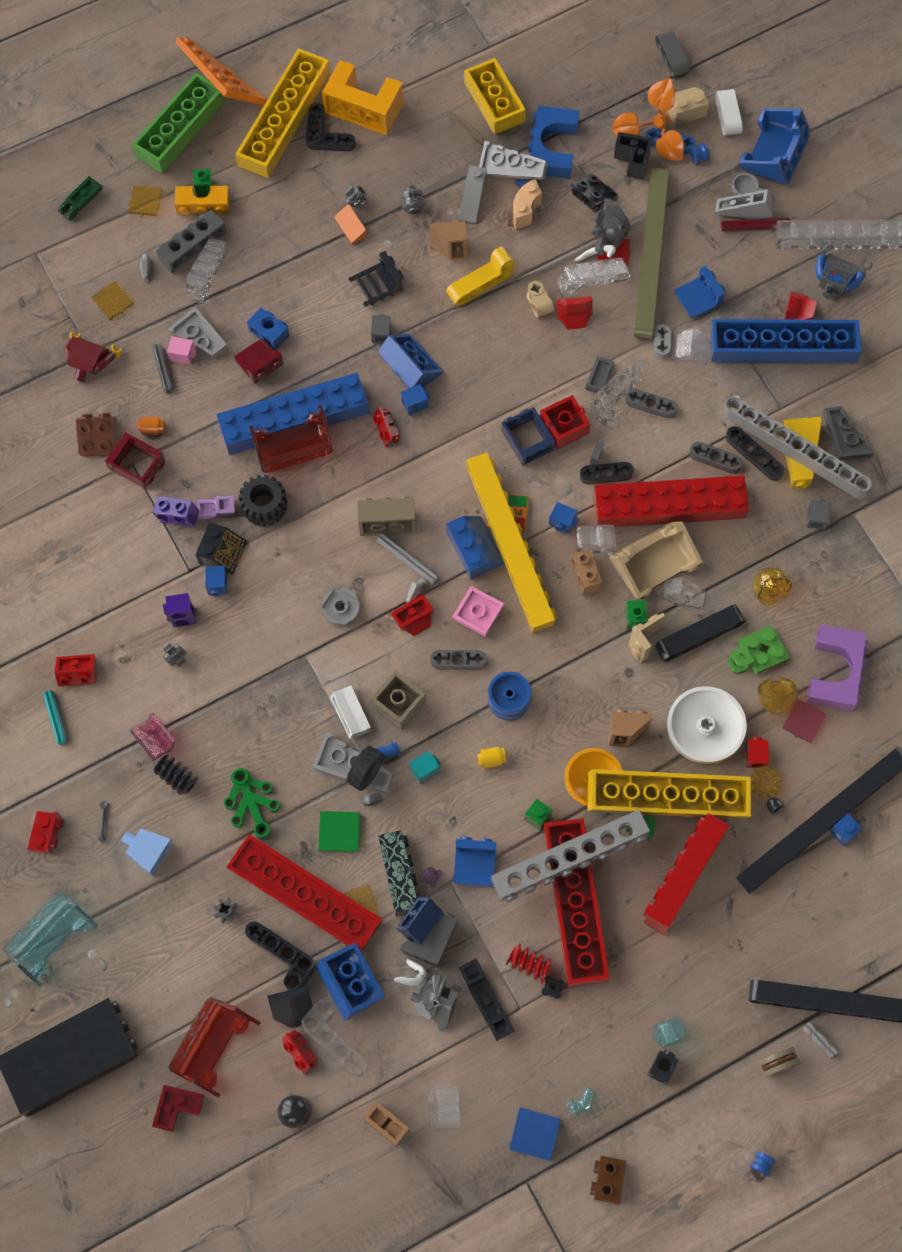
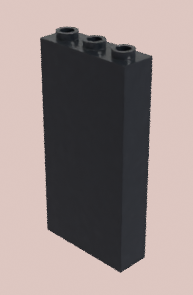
(67, 1056)

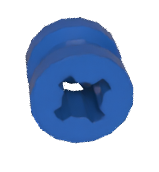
(699, 153)
(763, 1163)

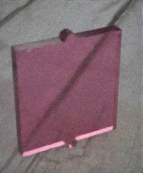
(804, 721)

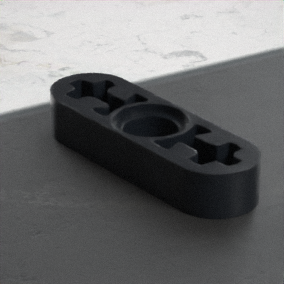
(610, 466)

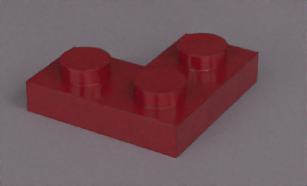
(171, 1102)

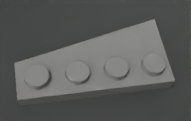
(511, 163)
(337, 758)

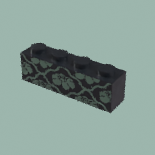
(398, 871)

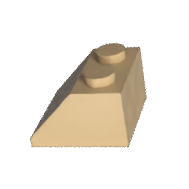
(689, 106)

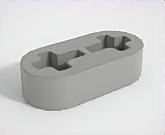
(658, 341)

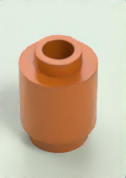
(151, 426)

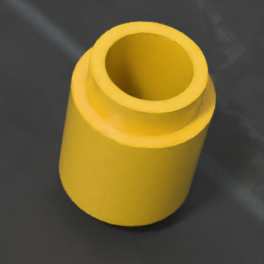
(491, 757)

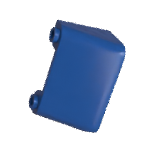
(779, 144)

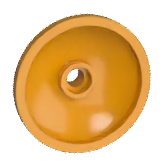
(578, 767)

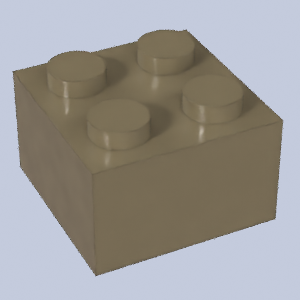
(398, 700)

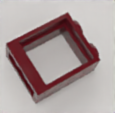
(120, 452)

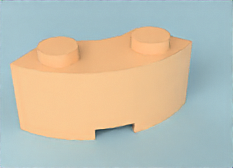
(524, 204)

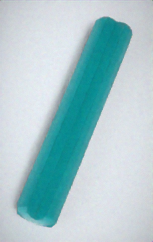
(55, 717)

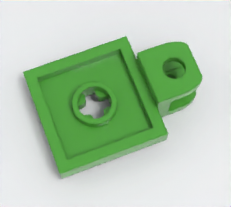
(749, 652)

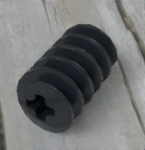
(174, 776)

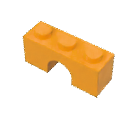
(188, 203)

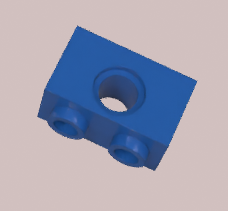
(261, 320)

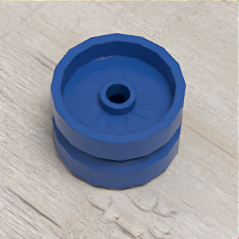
(509, 684)

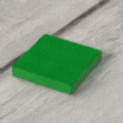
(338, 831)

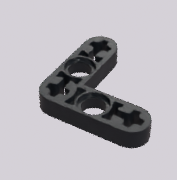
(322, 137)

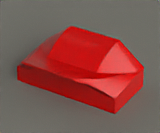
(800, 307)
(574, 311)
(414, 616)

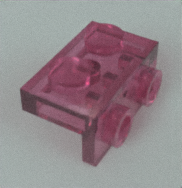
(154, 737)

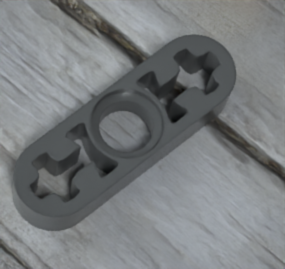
(653, 410)
(717, 464)
(452, 653)

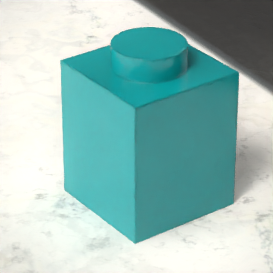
(425, 766)

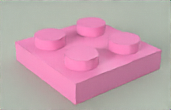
(478, 611)

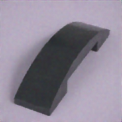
(486, 1000)

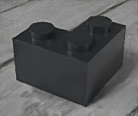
(636, 151)

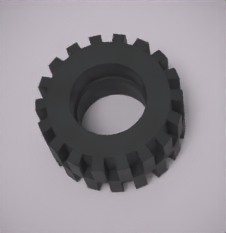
(256, 488)

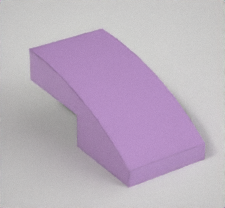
(215, 508)

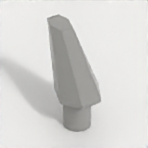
(145, 267)
(414, 590)

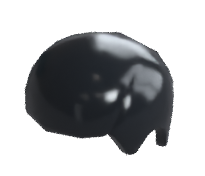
(294, 1111)

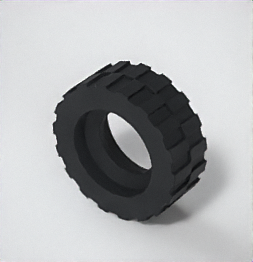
(365, 768)

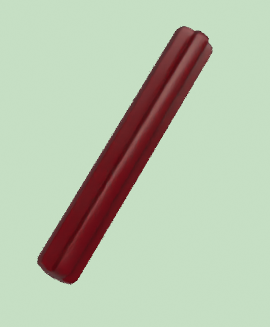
(750, 224)

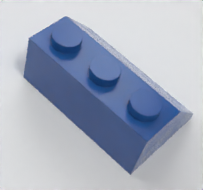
(409, 360)
(474, 545)
(349, 981)

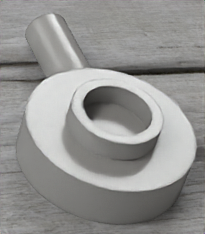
(745, 183)

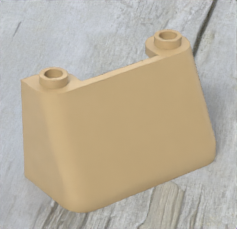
(656, 558)

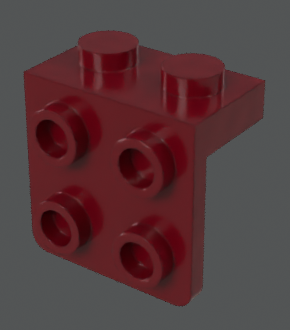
(259, 360)

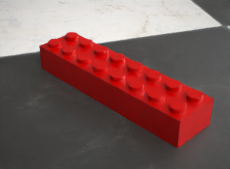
(671, 501)
(577, 912)

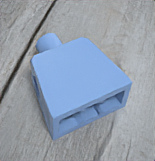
(147, 849)

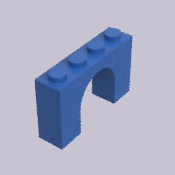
(550, 121)

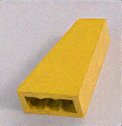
(809, 429)

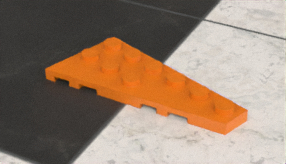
(220, 76)

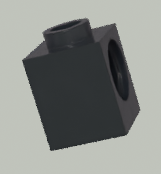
(659, 1075)

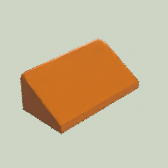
(350, 224)

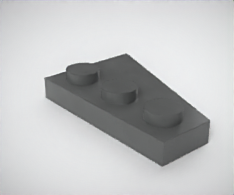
(844, 437)

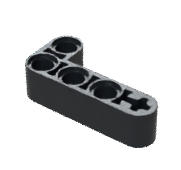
(278, 951)

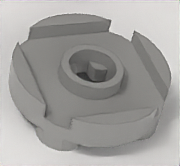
(343, 617)

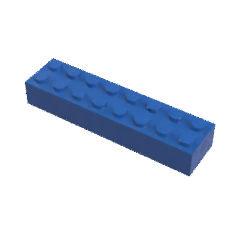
(785, 340)
(340, 400)

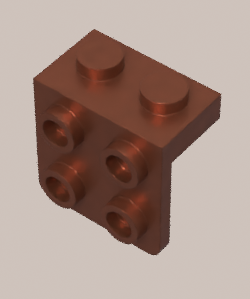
(95, 434)

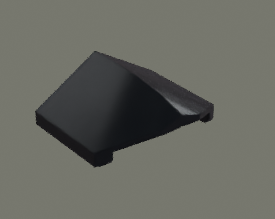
(290, 1006)

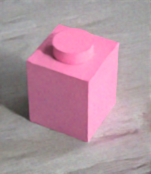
(181, 350)

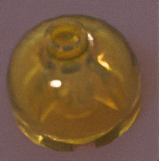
(770, 585)
(777, 695)

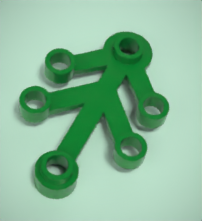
(250, 800)

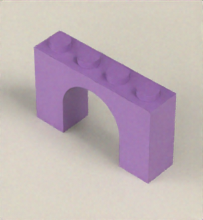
(850, 646)

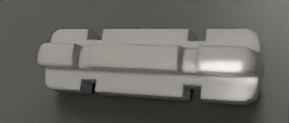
(820, 1039)

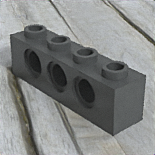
(188, 249)

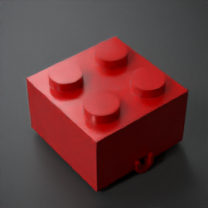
(565, 421)

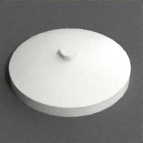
(706, 725)

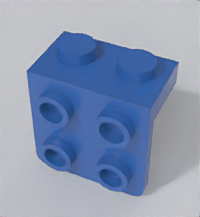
(701, 294)
(474, 861)

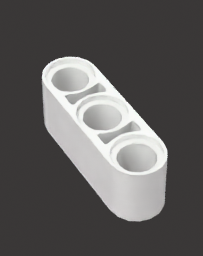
(728, 112)

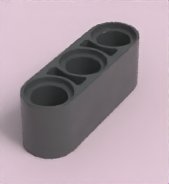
(672, 53)

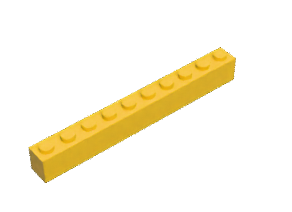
(510, 543)

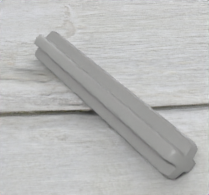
(407, 558)

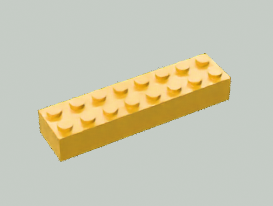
(283, 113)
(669, 794)

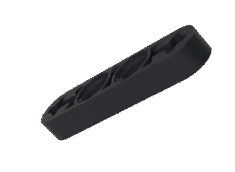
(753, 454)

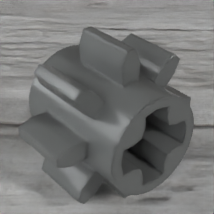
(356, 196)
(174, 654)
(230, 915)

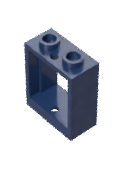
(535, 451)

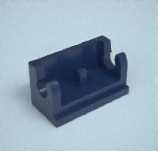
(420, 920)

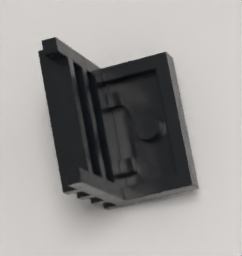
(388, 275)

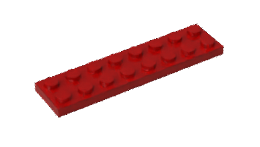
(304, 893)

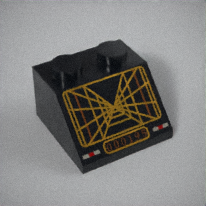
(220, 548)

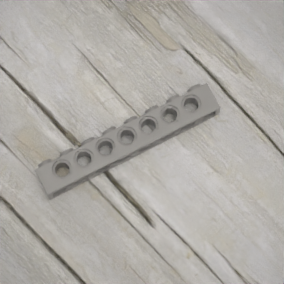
(632, 822)

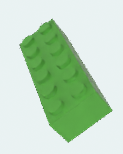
(178, 123)

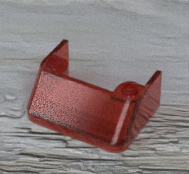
(293, 445)
(207, 1041)

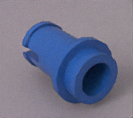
(390, 750)

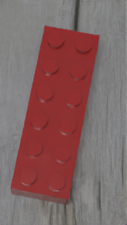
(688, 869)

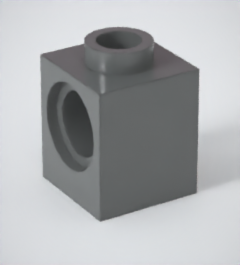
(380, 328)
(818, 514)

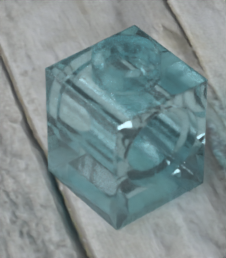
(668, 1032)

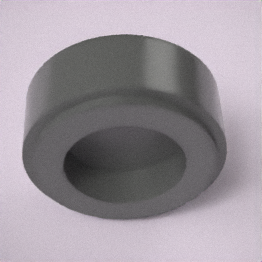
(371, 799)

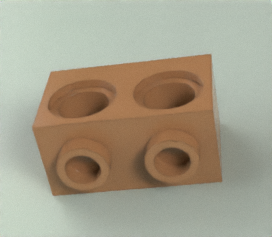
(586, 572)
(386, 1124)

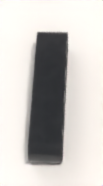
(700, 633)

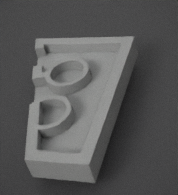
(197, 328)

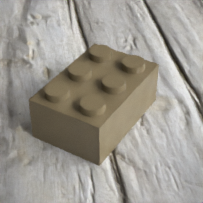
(386, 516)

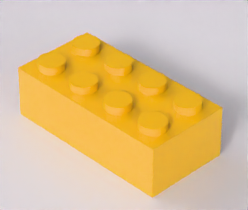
(494, 96)

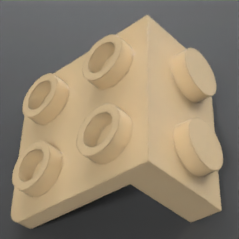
(638, 643)

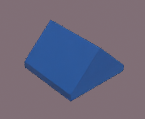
(534, 1134)

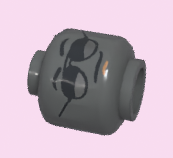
(412, 200)

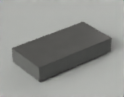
(599, 374)

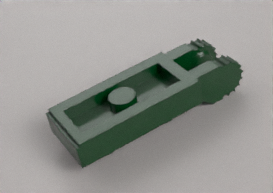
(80, 197)

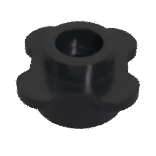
(556, 993)

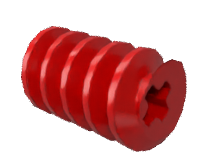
(529, 962)

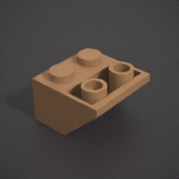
(449, 239)
(628, 727)

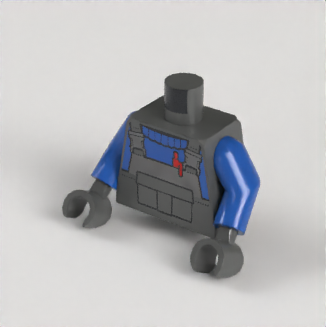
(837, 274)

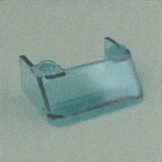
(45, 933)

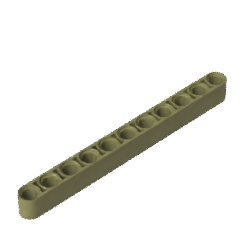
(651, 253)

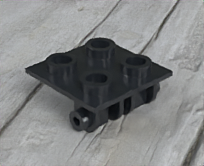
(592, 191)

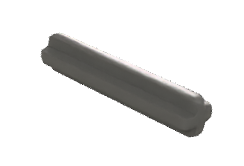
(162, 368)

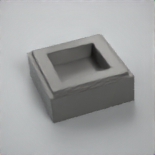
(596, 455)

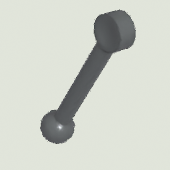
(104, 806)

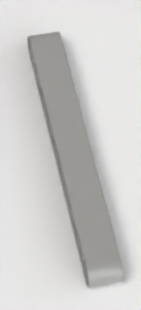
(800, 455)

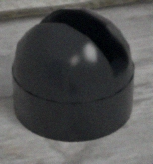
(774, 804)

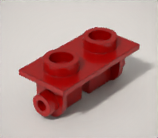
(382, 419)
(293, 1044)

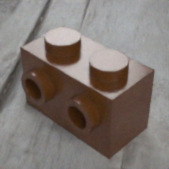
(609, 1180)

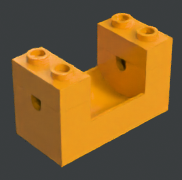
(358, 107)

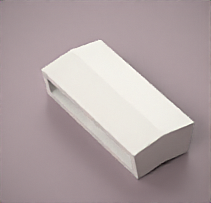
(350, 712)

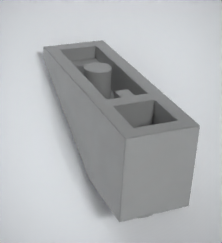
(473, 194)
(747, 206)

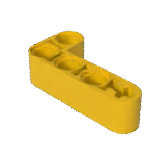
(483, 278)

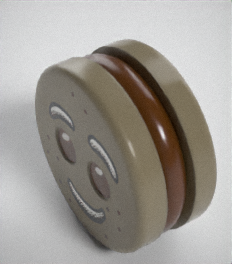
(779, 1062)

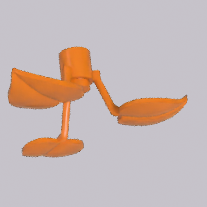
(663, 97)

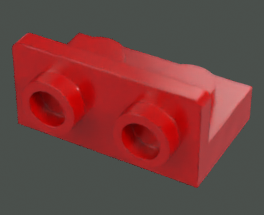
(75, 670)
(44, 832)

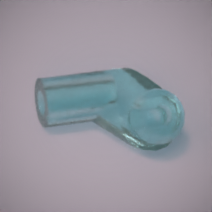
(581, 1104)

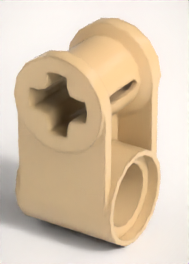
(539, 299)

